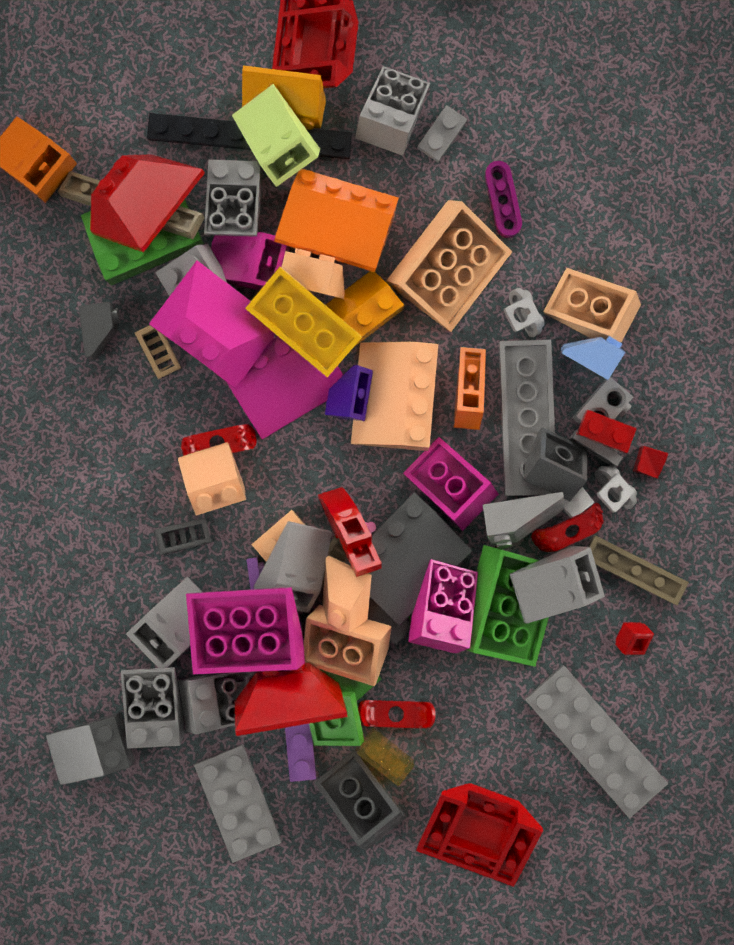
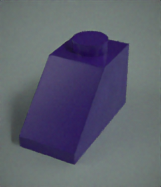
(350, 395)

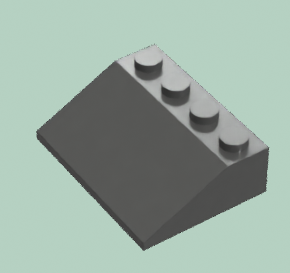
(404, 548)

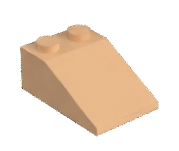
(593, 305)

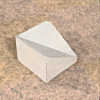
(578, 504)

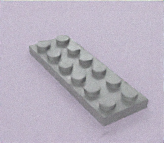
(525, 407)
(596, 741)

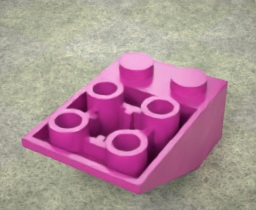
(248, 259)
(444, 608)

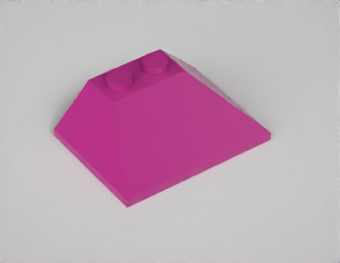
(213, 325)

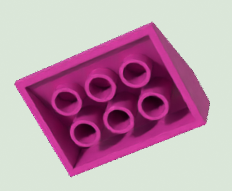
(281, 388)
(244, 631)

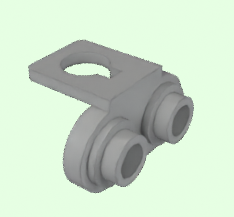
(523, 305)
(613, 483)

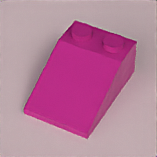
(451, 483)

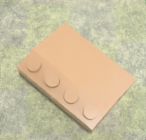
(449, 263)
(399, 395)

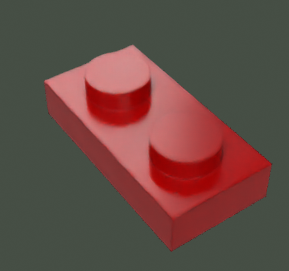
(606, 431)

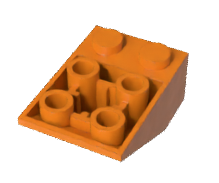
(33, 159)

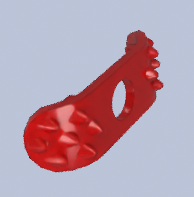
(239, 439)
(554, 537)
(416, 714)

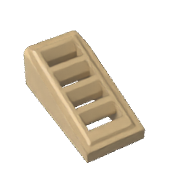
(144, 344)

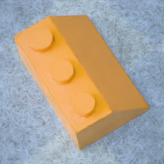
(300, 90)
(367, 305)

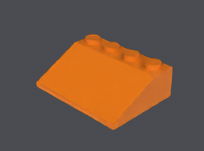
(336, 219)

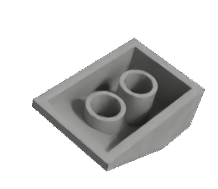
(515, 519)

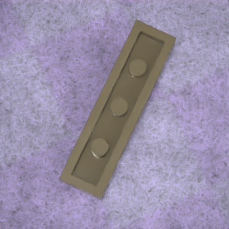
(637, 570)

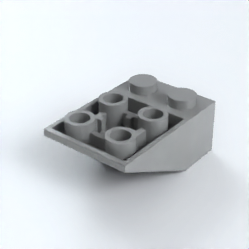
(391, 110)
(233, 198)
(176, 270)
(297, 563)
(557, 584)
(165, 628)
(210, 700)
(152, 708)

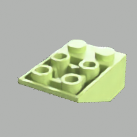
(276, 135)

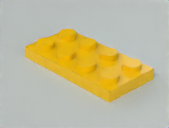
(303, 322)

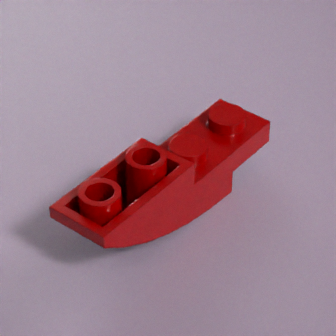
(351, 530)

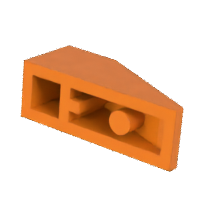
(470, 389)

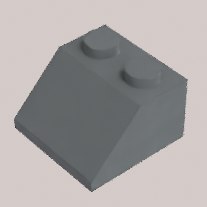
(556, 464)

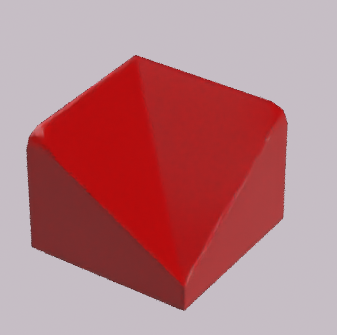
(650, 461)
(634, 638)

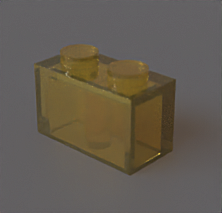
(385, 756)

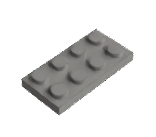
(237, 803)

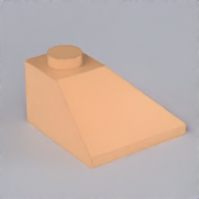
(345, 595)

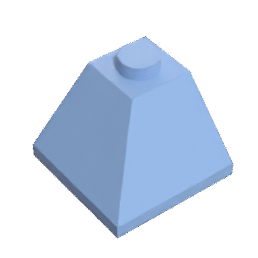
(596, 354)

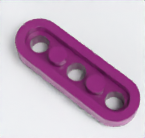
(503, 188)

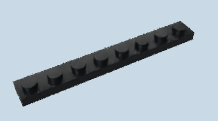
(228, 135)

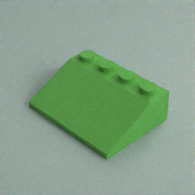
(121, 262)
(497, 618)

